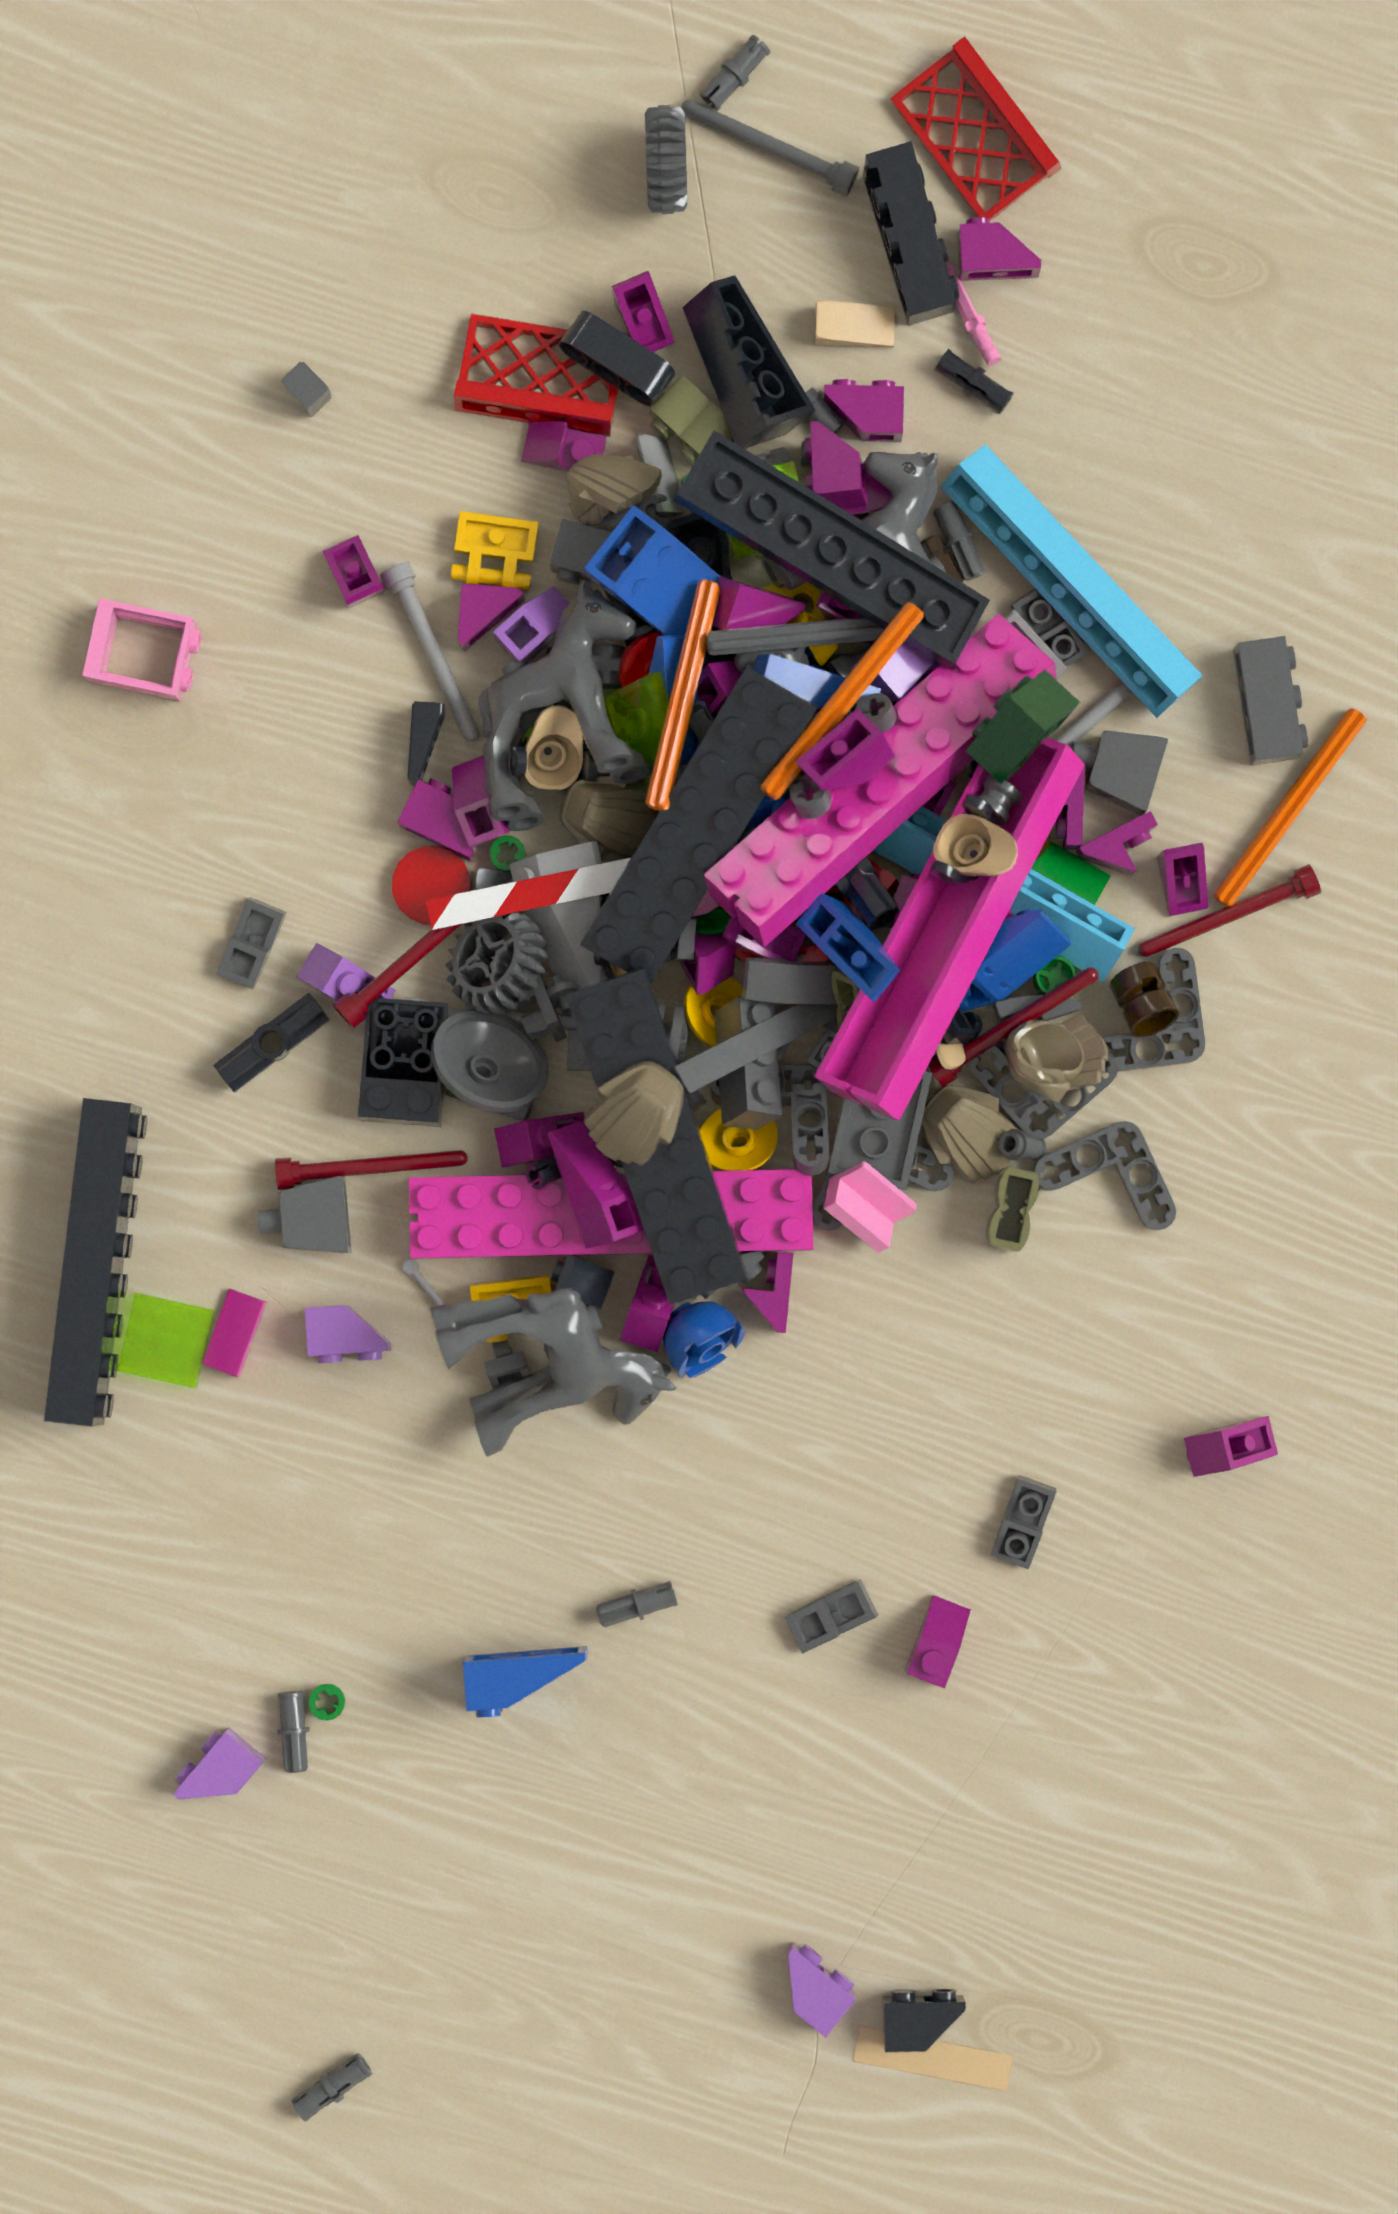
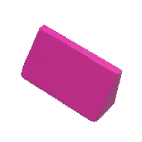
(234, 1332)

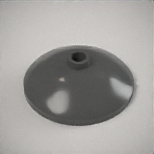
(489, 1061)

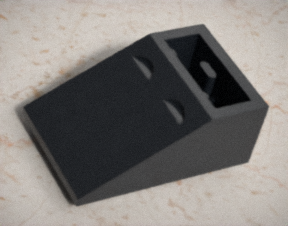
(398, 1065)

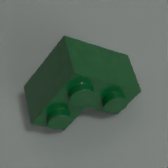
(1021, 724)

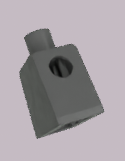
(1123, 767)
(311, 1217)

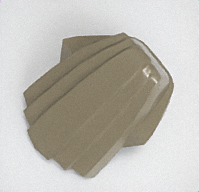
(609, 484)
(607, 814)
(1056, 1056)
(636, 1113)
(966, 1131)

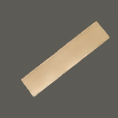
(940, 2061)

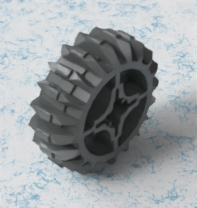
(666, 159)
(508, 964)

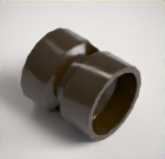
(1144, 999)

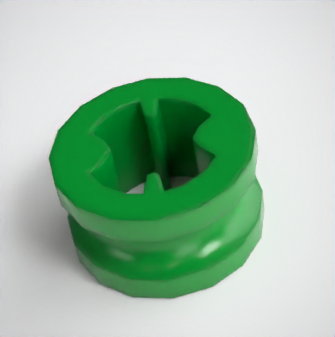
(496, 852)
(331, 1690)

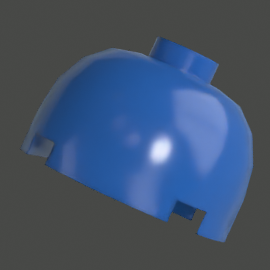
(699, 1335)

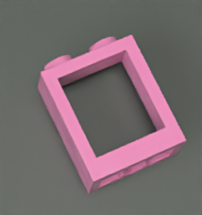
(102, 641)

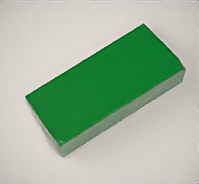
(1071, 872)

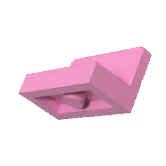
(867, 1204)

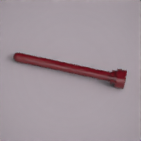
(1301, 884)
(355, 1005)
(1003, 1029)
(292, 1172)

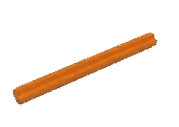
(682, 695)
(843, 698)
(1290, 807)

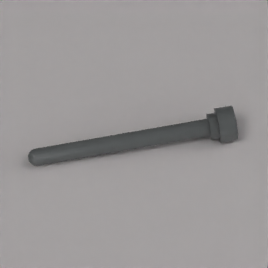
(838, 175)

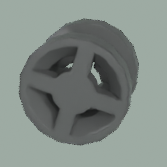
(1001, 798)

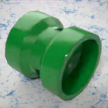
(1056, 972)

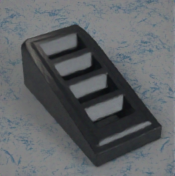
(425, 728)

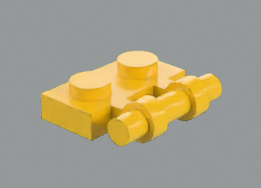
(494, 538)

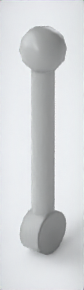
(411, 1267)

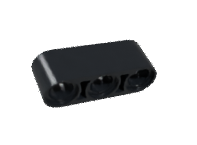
(617, 358)

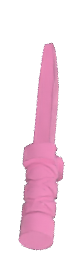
(974, 323)

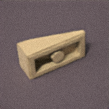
(854, 324)

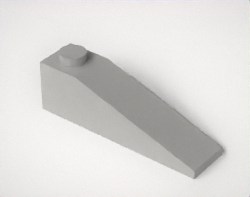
(567, 922)

